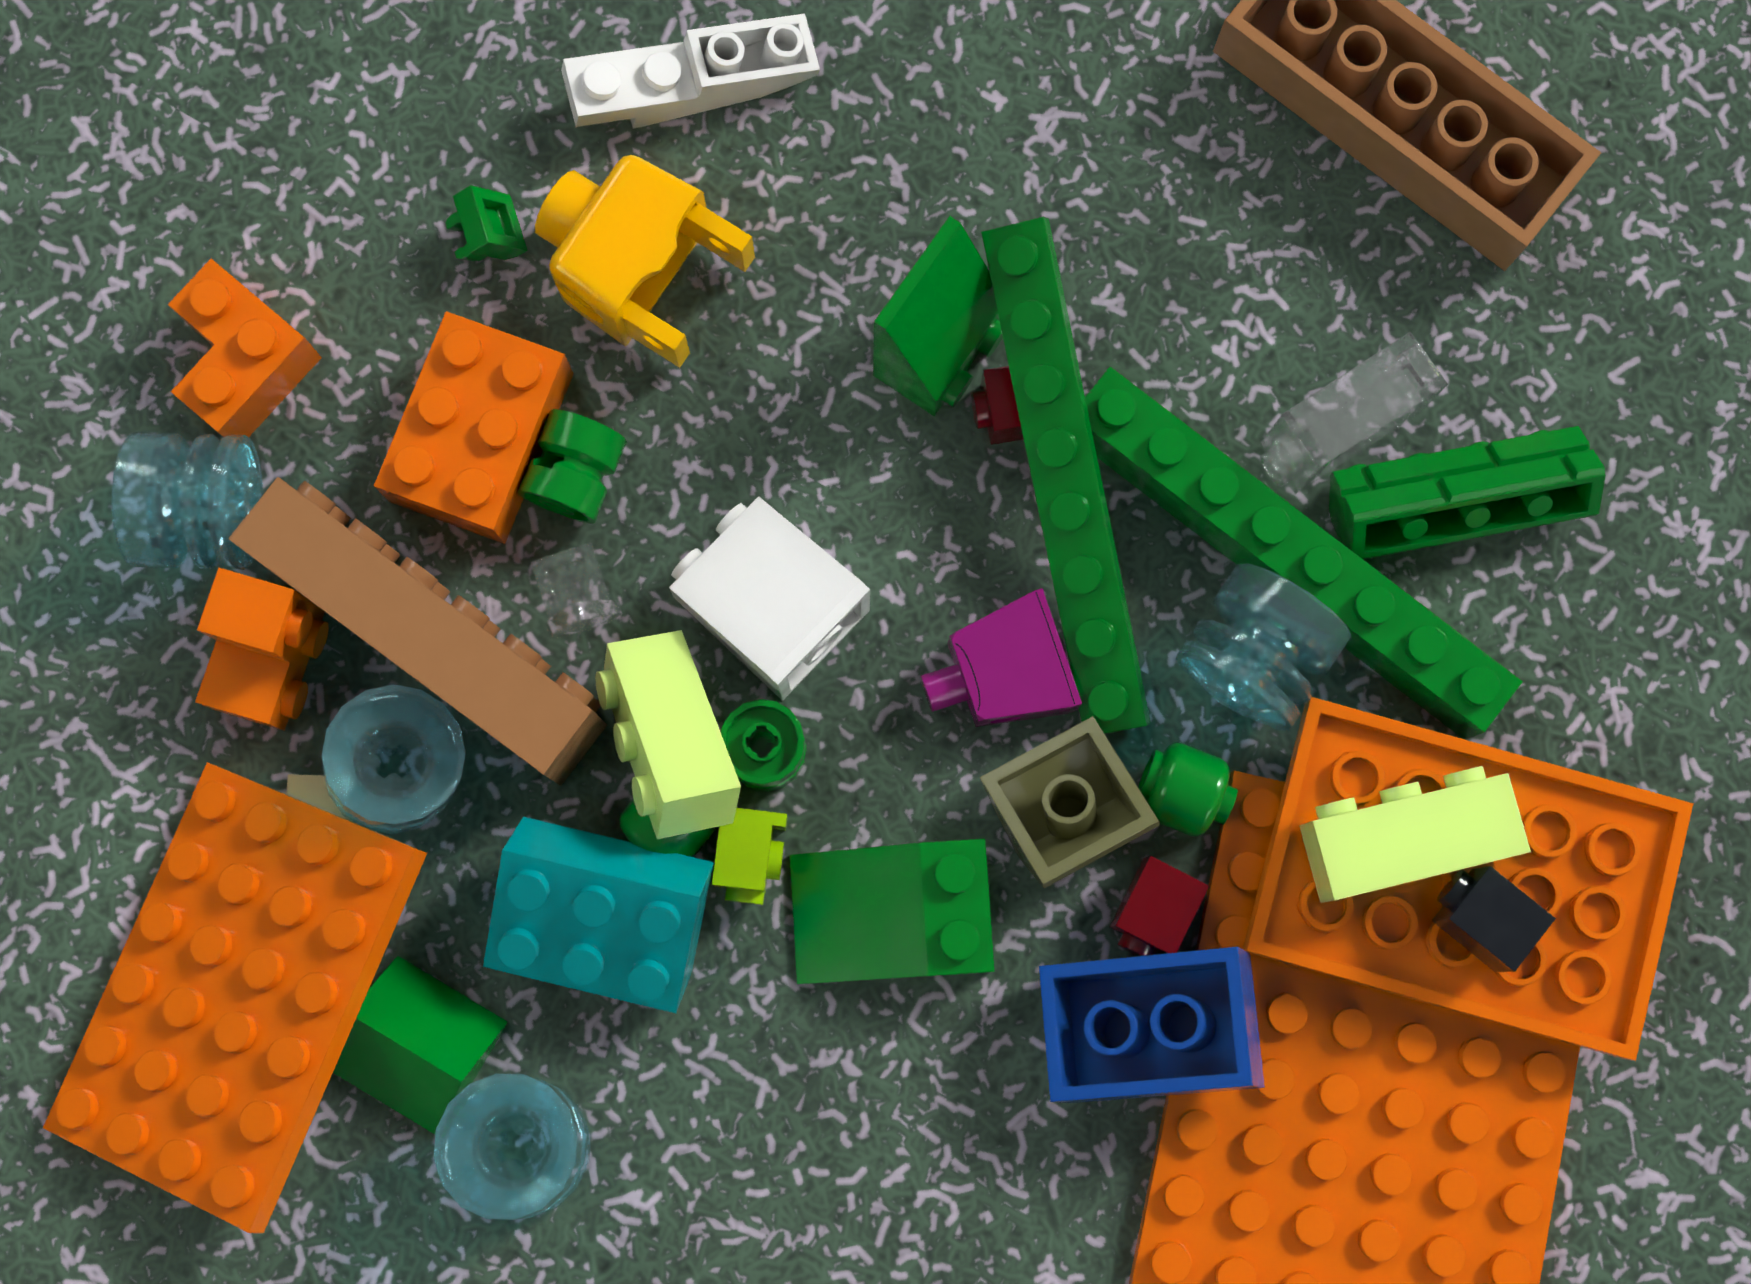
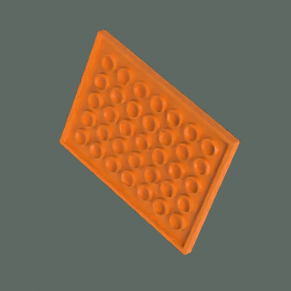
(1383, 1132)

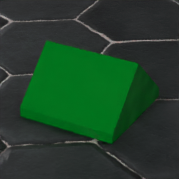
(417, 1043)

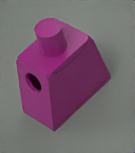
(1007, 667)

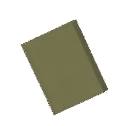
(1068, 803)

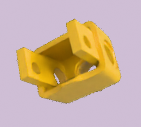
(626, 245)

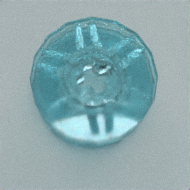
(183, 499)
(1268, 638)
(392, 722)
(476, 1135)

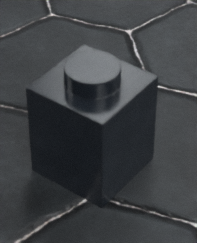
(1491, 918)

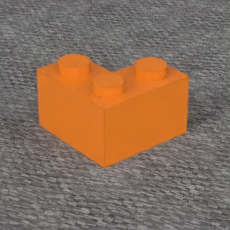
(251, 358)
(259, 648)

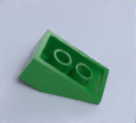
(937, 322)
(892, 912)

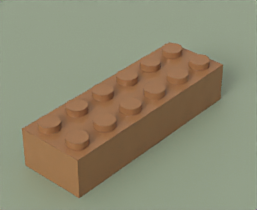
(1413, 113)
(410, 623)

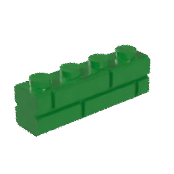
(1466, 492)

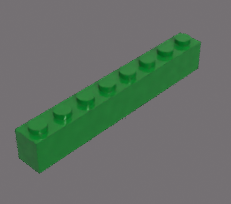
(1262, 529)

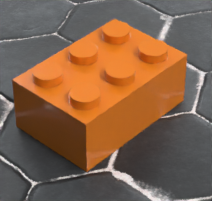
(473, 426)

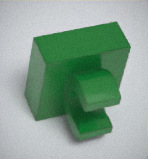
(488, 225)

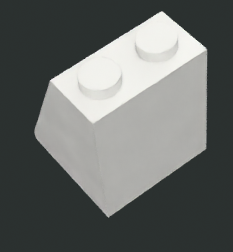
(770, 595)

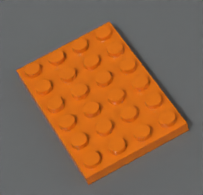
(1596, 863)
(235, 996)

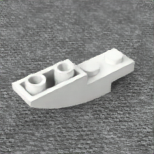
(693, 76)

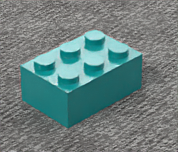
(597, 914)

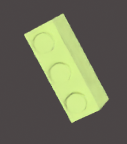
(668, 735)
(1413, 834)

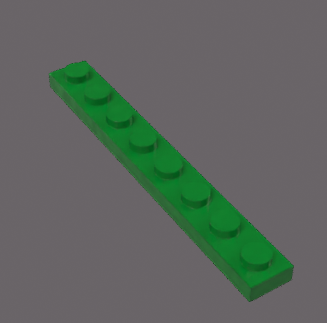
(1066, 474)

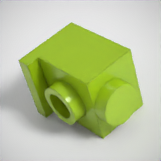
(748, 855)

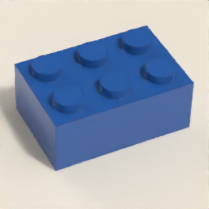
(1151, 1026)

